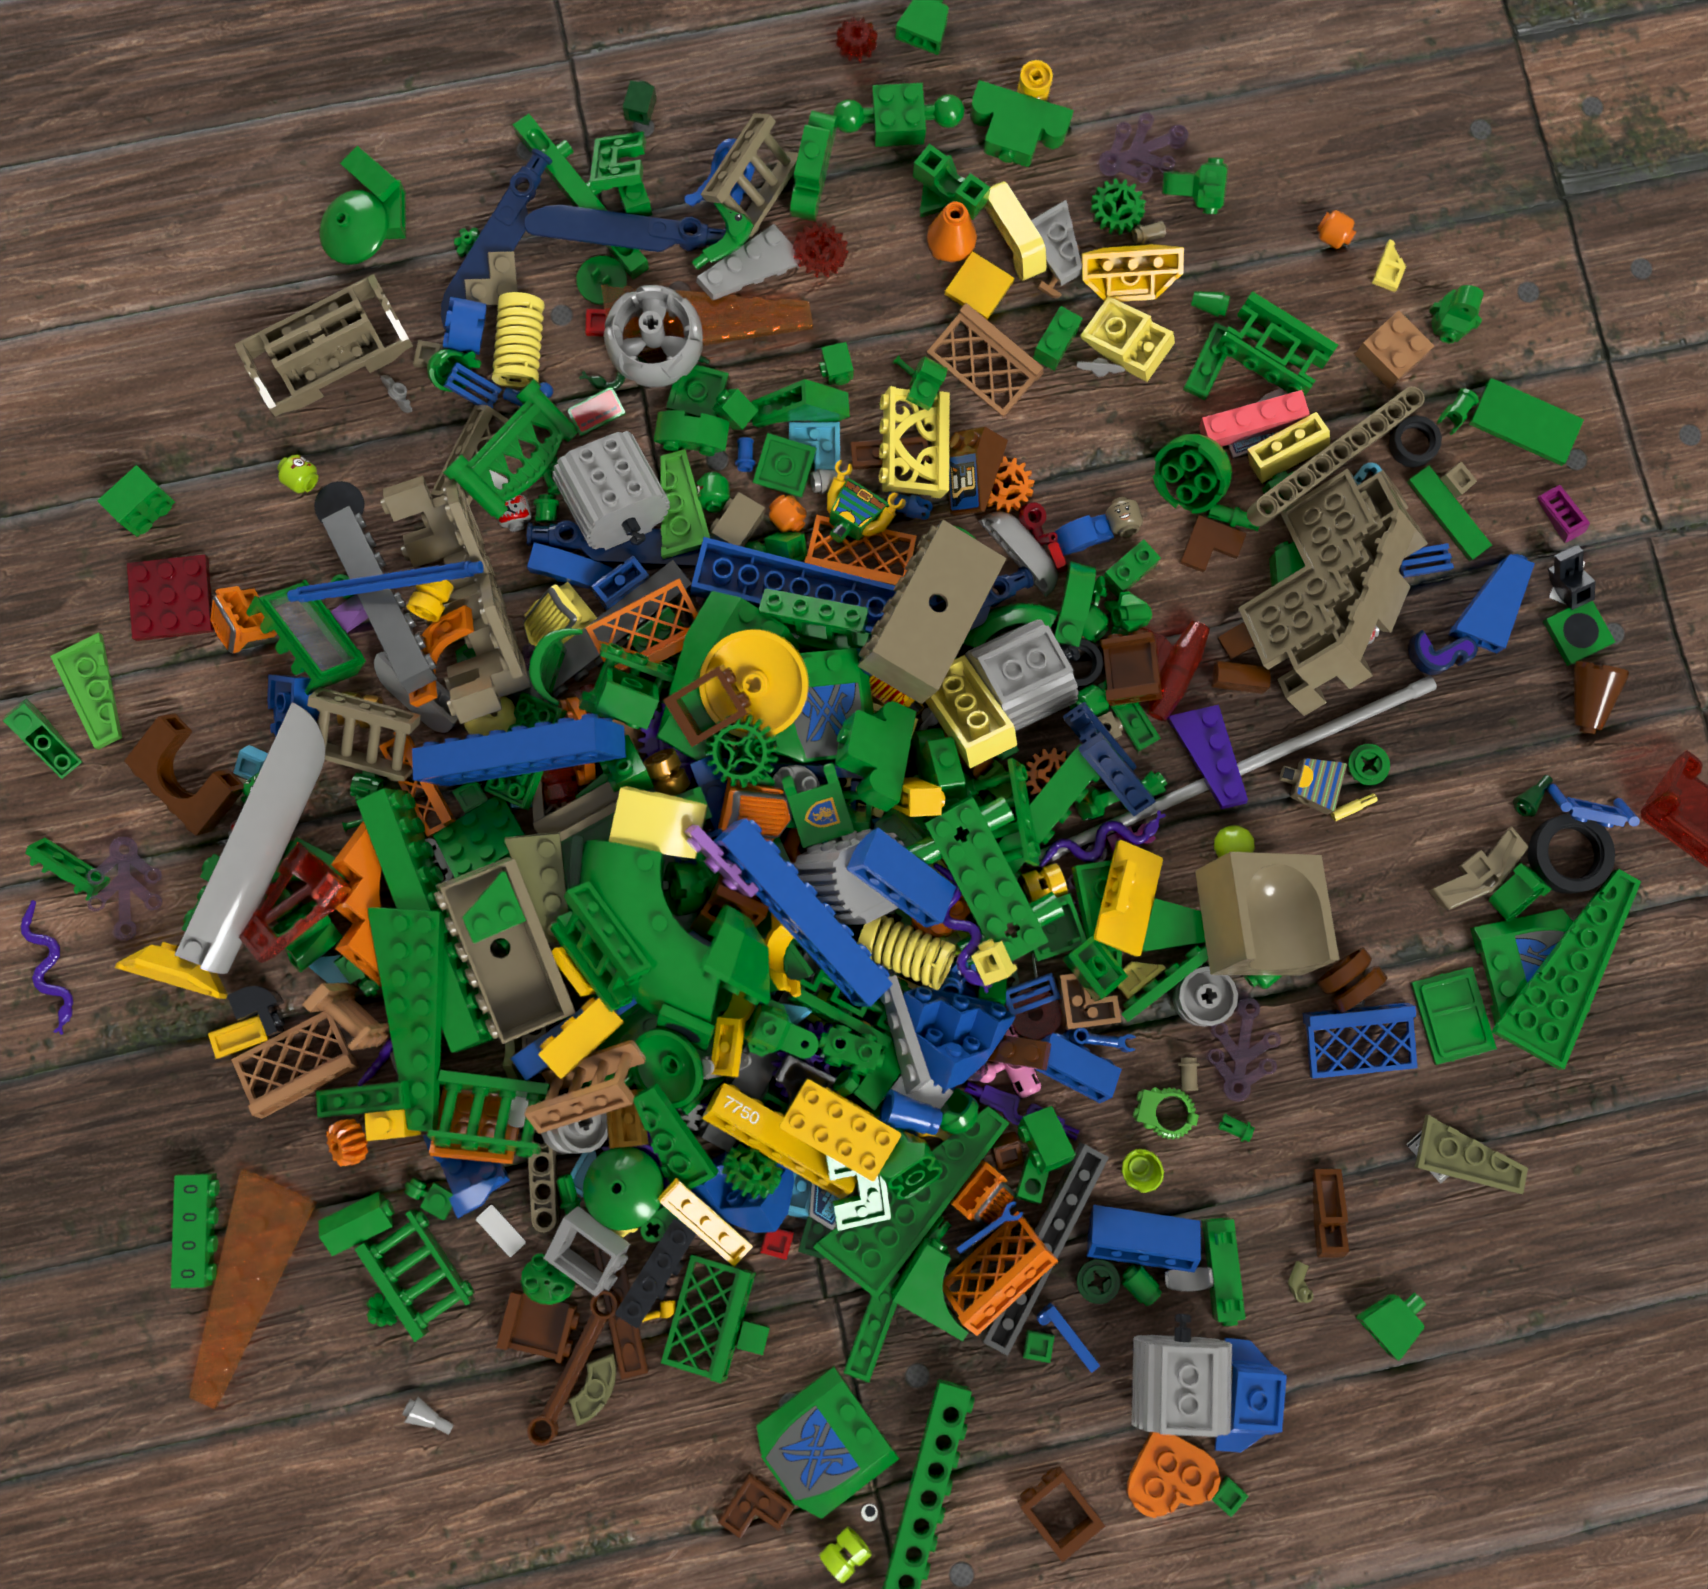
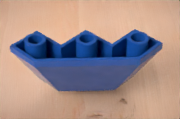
(955, 1032)
(751, 1214)

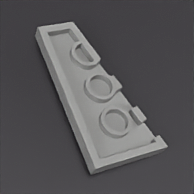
(757, 259)
(905, 1040)

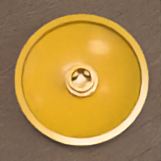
(766, 671)

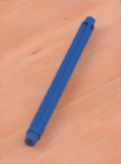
(385, 581)

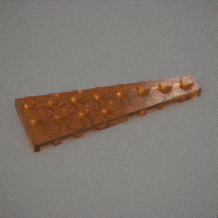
(724, 318)
(256, 1249)

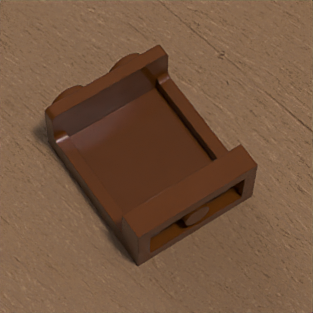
(1131, 668)
(749, 906)
(538, 1327)

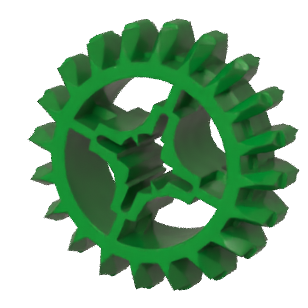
(753, 756)

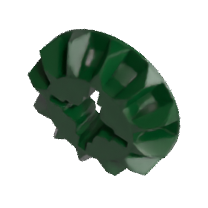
(1109, 1287)

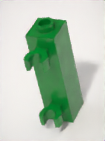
(1223, 1258)

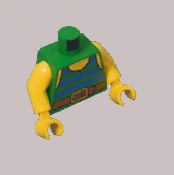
(856, 509)

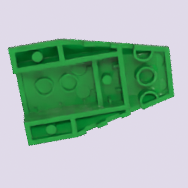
(717, 619)

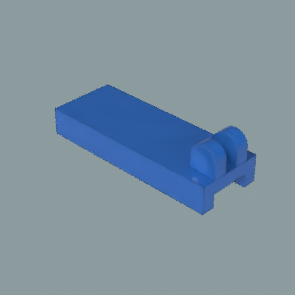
(1050, 1313)

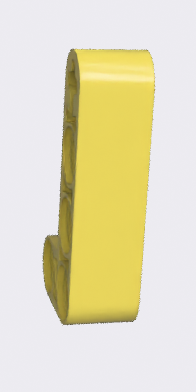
(1017, 230)

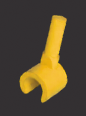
(667, 1309)

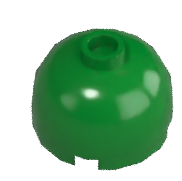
(681, 895)

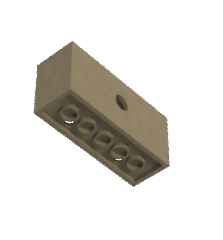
(911, 641)
(525, 985)

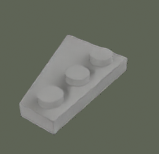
(1060, 243)

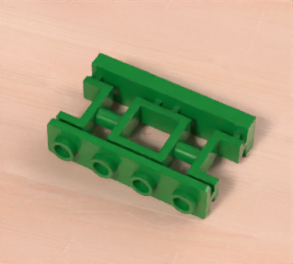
(1286, 331)
(817, 622)
(596, 923)
(841, 1013)

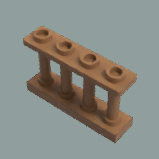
(340, 1004)
(589, 1101)

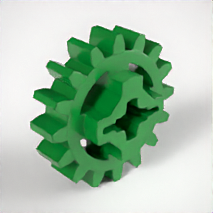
(1105, 207)
(751, 1171)

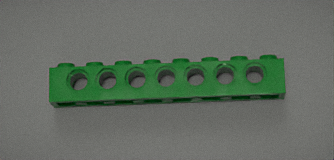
(946, 1395)

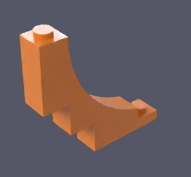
(362, 868)

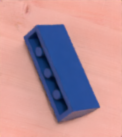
(902, 878)
(1144, 1238)

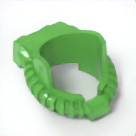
(1147, 1107)

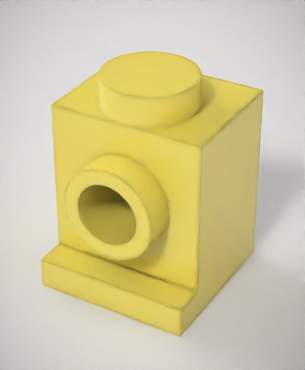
(991, 969)

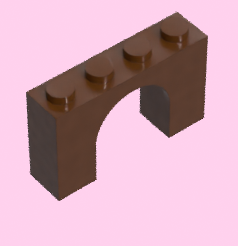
(153, 764)

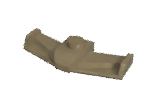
(1482, 872)

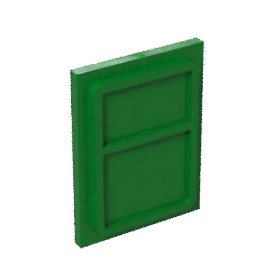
(1453, 1015)

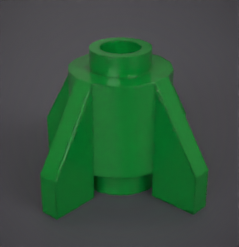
(1128, 613)

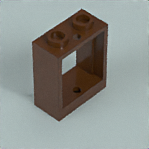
(683, 716)
(1080, 1534)

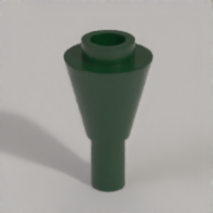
(1529, 801)

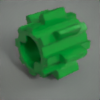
(365, 784)

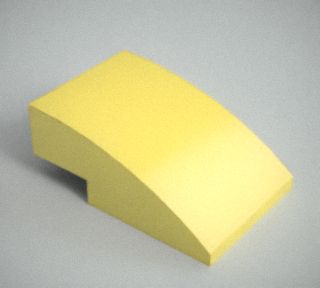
(1128, 338)
(655, 821)

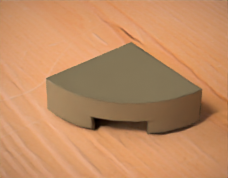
(424, 352)

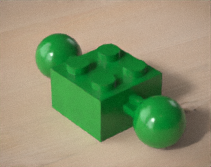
(899, 114)

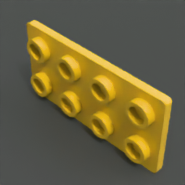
(1128, 898)
(840, 1129)

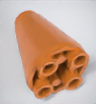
(952, 234)

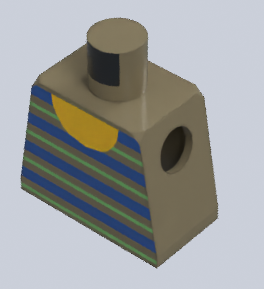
(1315, 783)

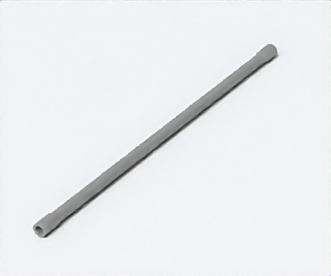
(1412, 691)

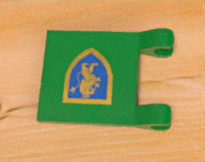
(820, 811)

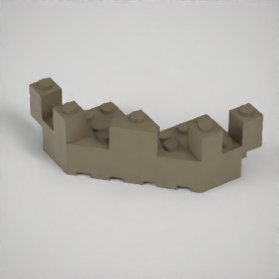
(455, 536)
(1349, 585)

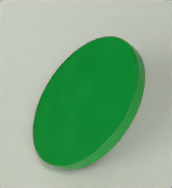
(598, 272)

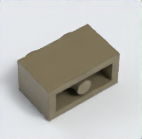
(739, 521)

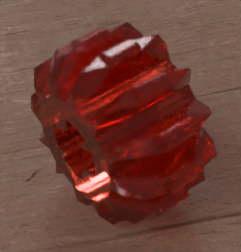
(856, 39)

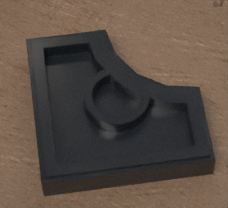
(794, 1073)

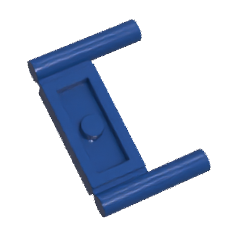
(1585, 810)

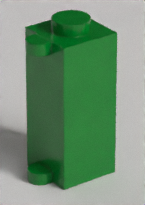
(356, 1223)

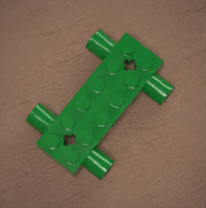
(986, 876)

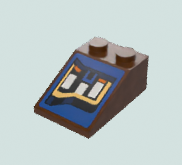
(973, 468)

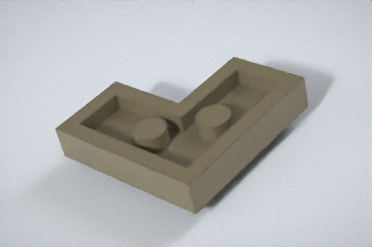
(501, 281)

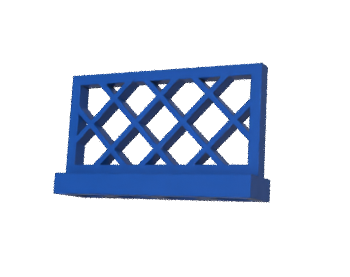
(1363, 1017)

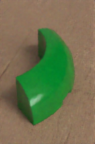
(1006, 619)

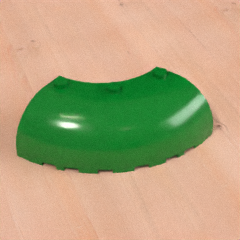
(633, 889)

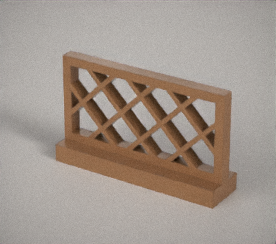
(997, 341)
(297, 1086)

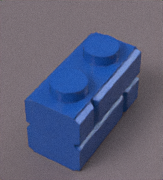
(619, 582)

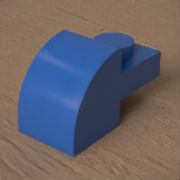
(1083, 533)

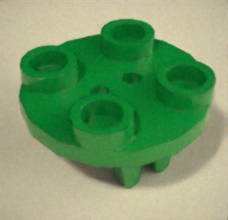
(535, 1277)

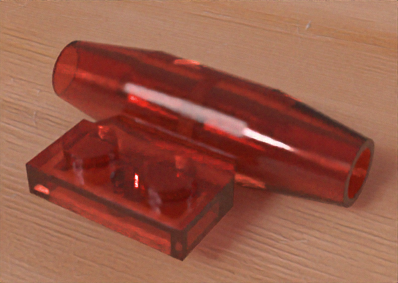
(1177, 667)

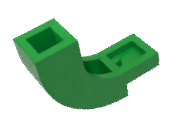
(1076, 603)

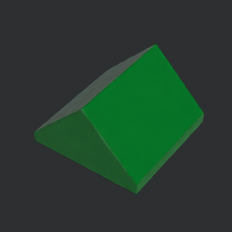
(1095, 968)

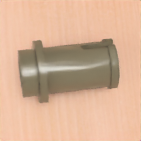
(1149, 232)
(1189, 1073)

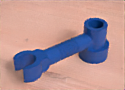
(1095, 1039)

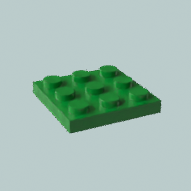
(478, 837)

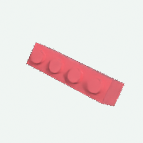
(1255, 419)

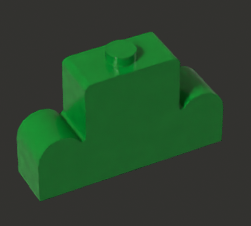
(1017, 123)
(812, 165)
(878, 752)
(938, 763)

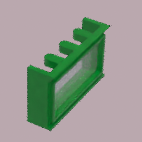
(311, 636)

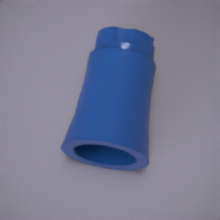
(909, 1114)

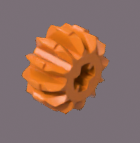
(347, 1142)

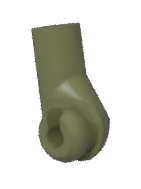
(1297, 1284)

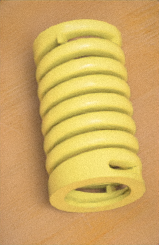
(511, 357)
(910, 946)

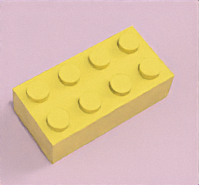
(971, 715)

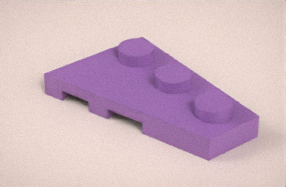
(700, 841)

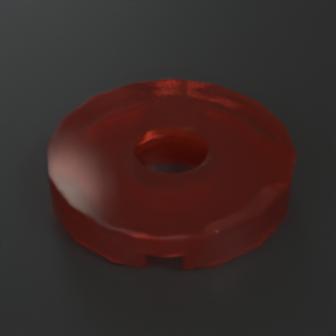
(1046, 1025)

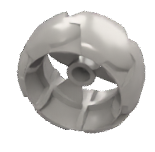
(653, 303)

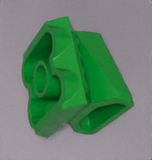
(312, 942)
(910, 1166)

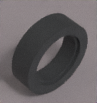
(1603, 854)

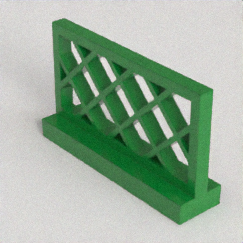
(730, 1326)

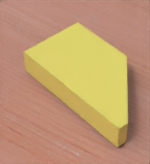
(1389, 269)

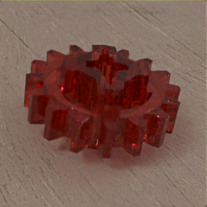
(807, 249)

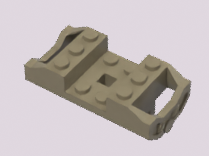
(312, 360)

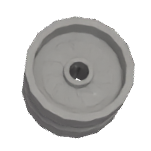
(1220, 1001)
(579, 1136)

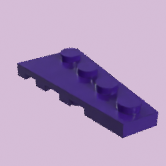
(1211, 752)

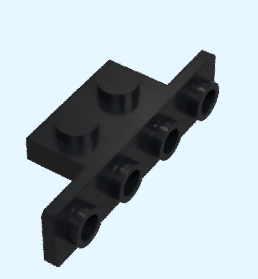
(655, 1274)

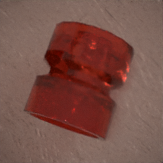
(559, 785)

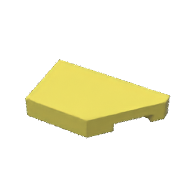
(1138, 976)

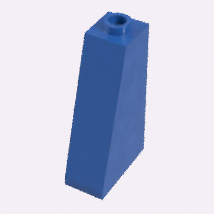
(1496, 605)

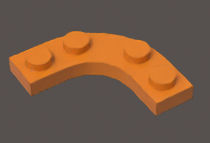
(437, 637)

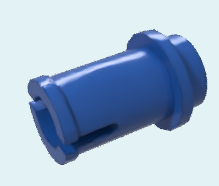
(745, 454)

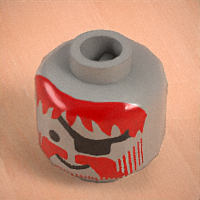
(516, 515)

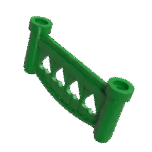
(475, 474)

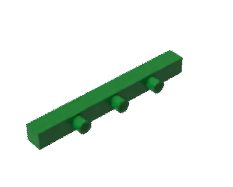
(573, 187)

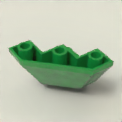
(738, 956)

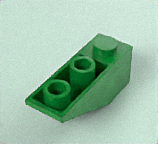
(42, 738)

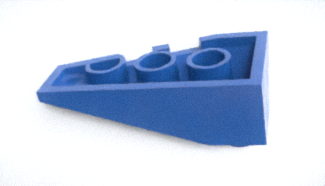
(284, 691)

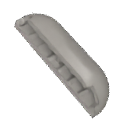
(1022, 548)
(433, 713)

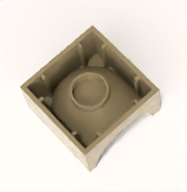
(1266, 914)

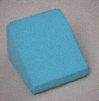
(249, 762)

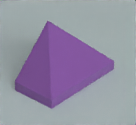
(350, 613)

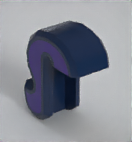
(1435, 663)

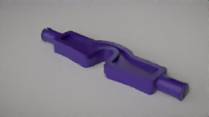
(1008, 1105)

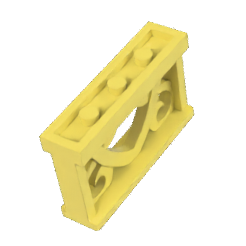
(939, 452)

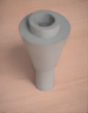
(420, 1414)

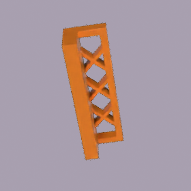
(431, 790)

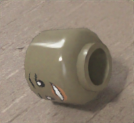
(1124, 517)

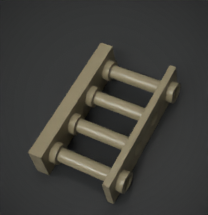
(737, 159)
(376, 716)

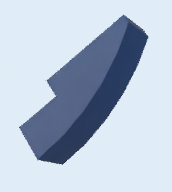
(566, 566)

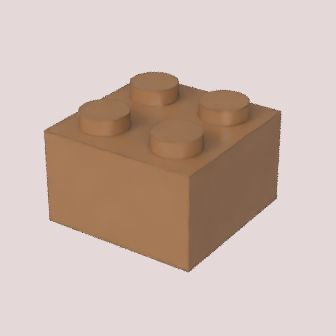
(1394, 349)

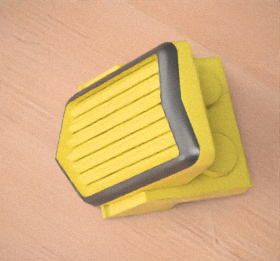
(556, 610)

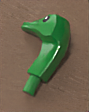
(737, 232)
(1096, 801)

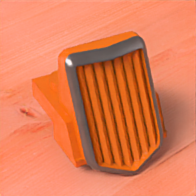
(231, 621)
(758, 803)
(983, 1195)

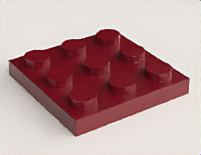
(170, 597)

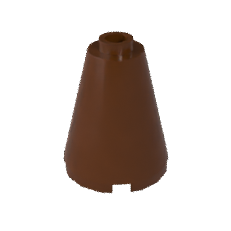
(1596, 694)

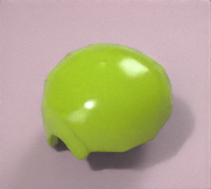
(1233, 839)
(1142, 1170)

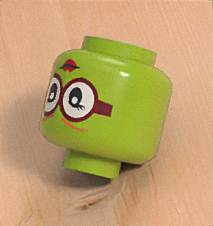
(297, 474)

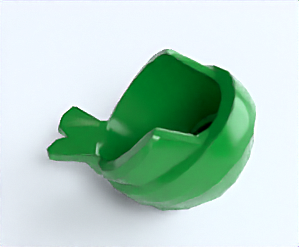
(442, 363)
(959, 1112)

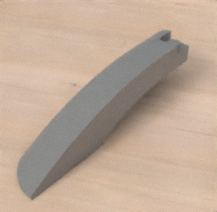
(256, 843)

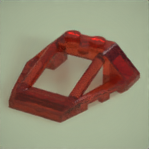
(322, 883)

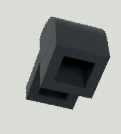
(1570, 580)
(258, 1001)

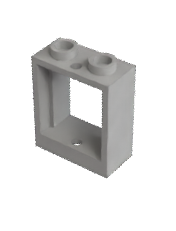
(574, 1265)

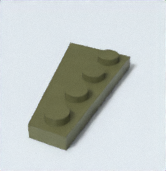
(543, 874)
(1459, 1156)

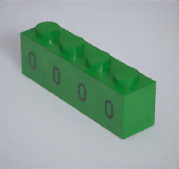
(194, 1230)

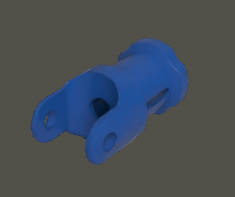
(914, 506)

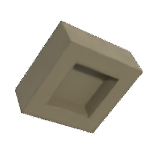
(1458, 480)

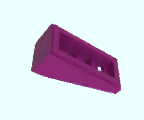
(1571, 509)

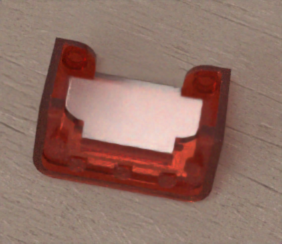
(1681, 807)

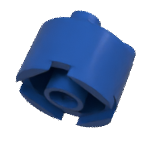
(464, 325)

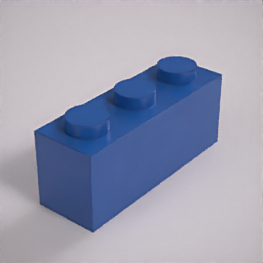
(1080, 1069)

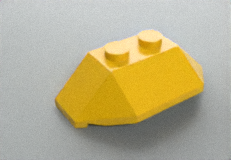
(1132, 271)
(163, 965)

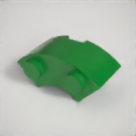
(701, 433)

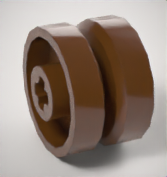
(1352, 980)

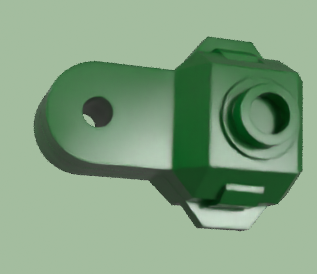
(1205, 186)
(1457, 313)
(773, 1031)

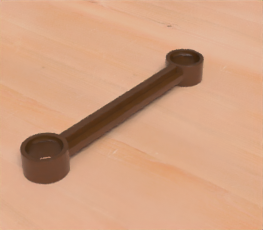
(573, 1369)

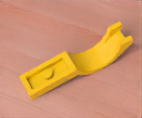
(777, 942)
(730, 1036)

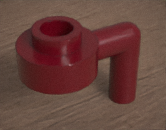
(1038, 519)

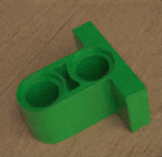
(1518, 892)

